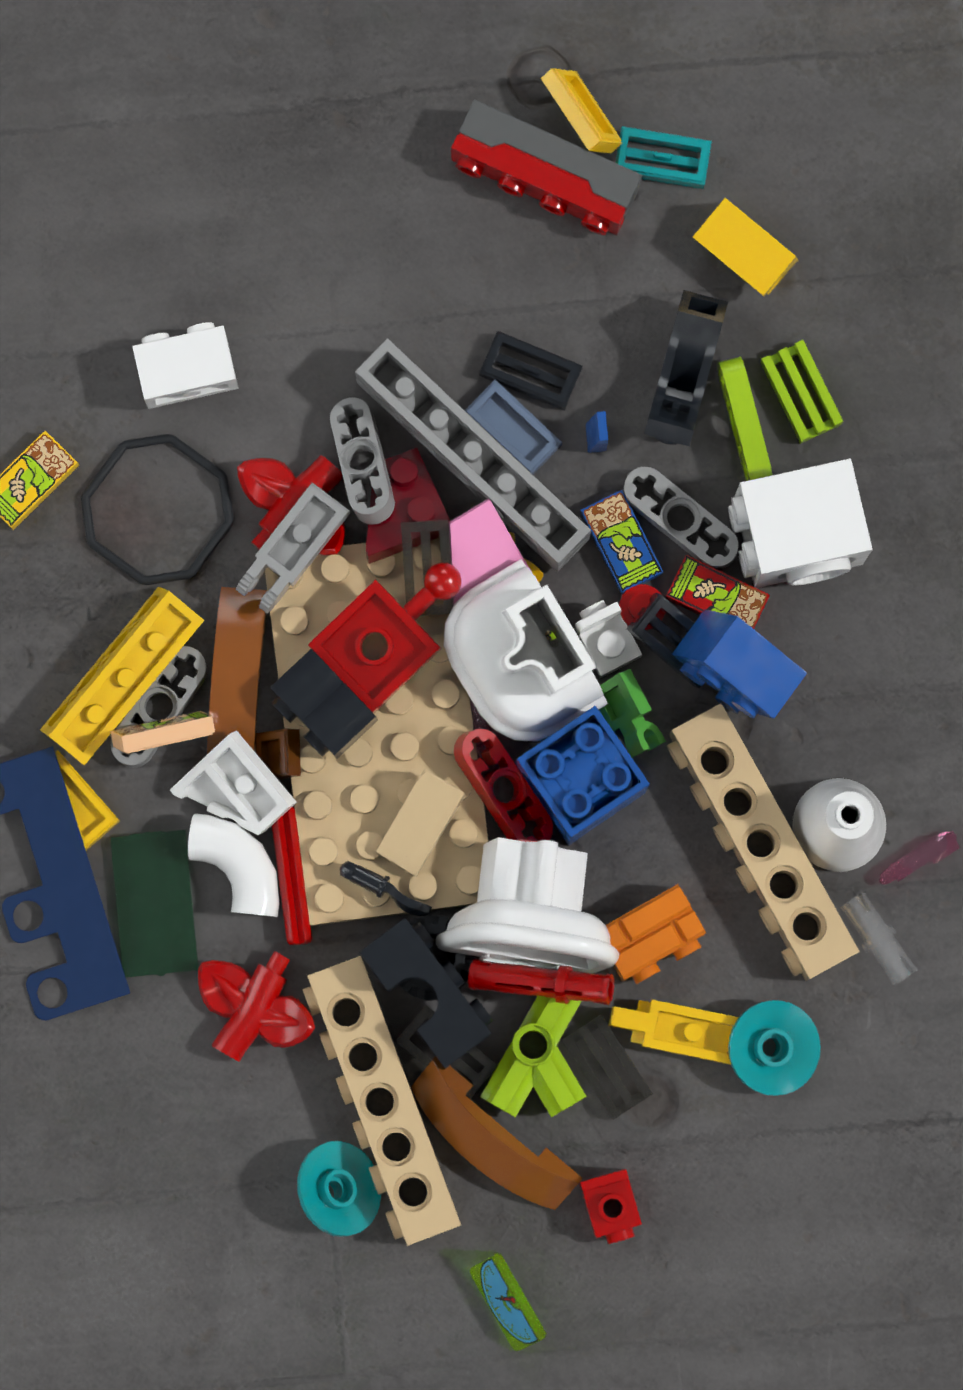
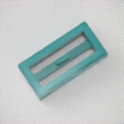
(665, 140)

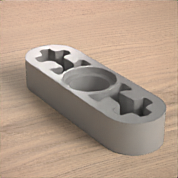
(376, 473)
(647, 504)
(187, 684)

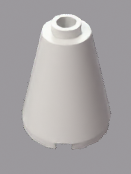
(825, 835)

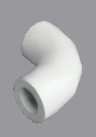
(241, 860)

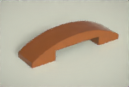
(236, 666)
(488, 1144)

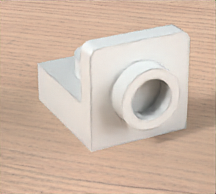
(607, 637)

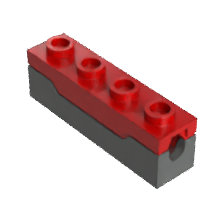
(545, 168)

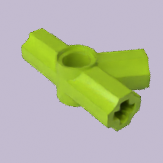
(547, 1074)

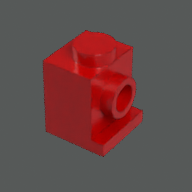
(606, 1187)

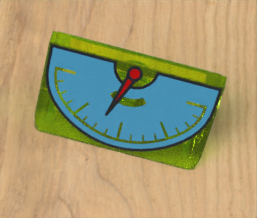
(507, 1302)

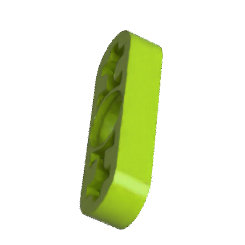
(744, 419)

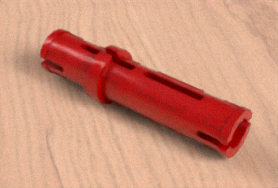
(551, 983)

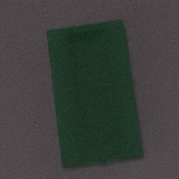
(154, 903)

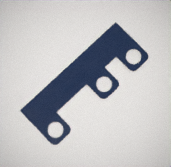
(68, 890)

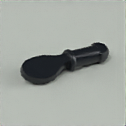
(379, 885)

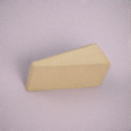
(420, 822)

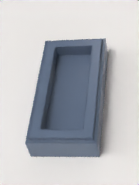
(513, 427)

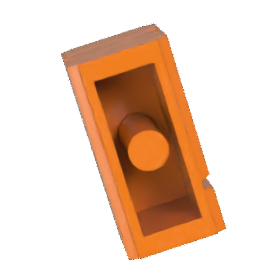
(654, 932)

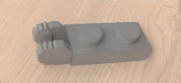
(295, 544)

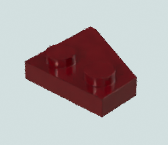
(414, 501)

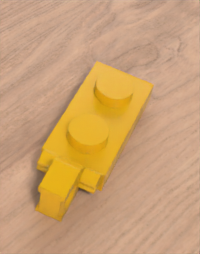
(677, 1029)

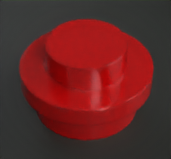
(634, 600)

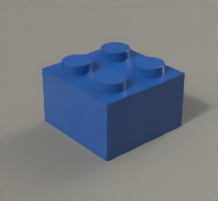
(738, 664)

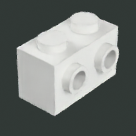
(184, 365)

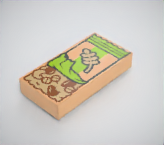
(163, 732)

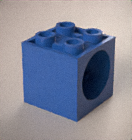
(582, 775)

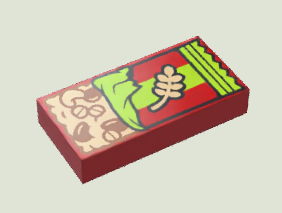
(704, 587)

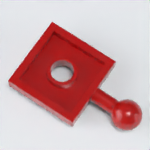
(407, 641)

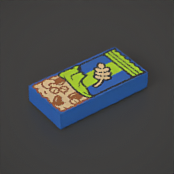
(621, 541)

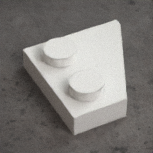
(236, 786)

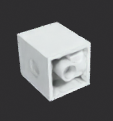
(800, 525)

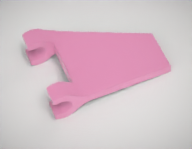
(480, 546)

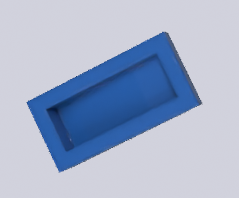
(597, 433)

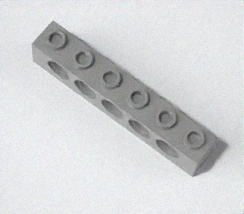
(472, 455)

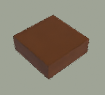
(280, 752)

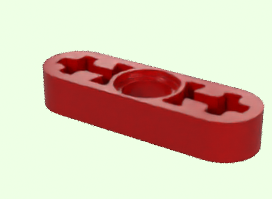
(494, 754)

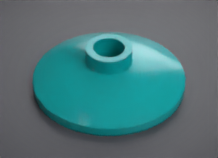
(795, 1051)
(348, 1174)

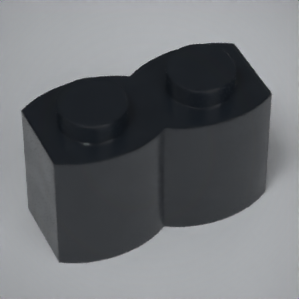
(322, 704)

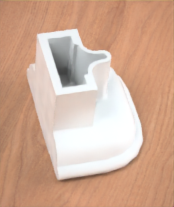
(508, 664)
(531, 911)

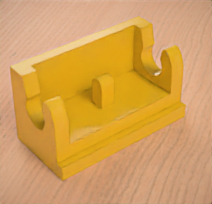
(745, 247)

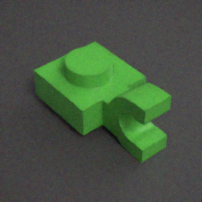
(626, 712)

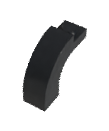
(686, 368)

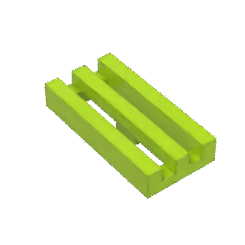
(785, 356)

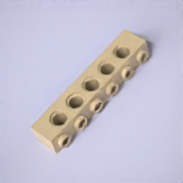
(717, 733)
(351, 982)

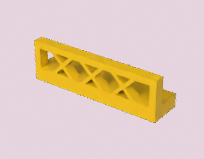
(122, 675)

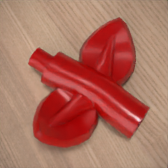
(275, 488)
(253, 1005)

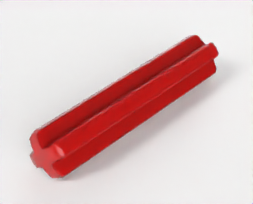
(291, 879)

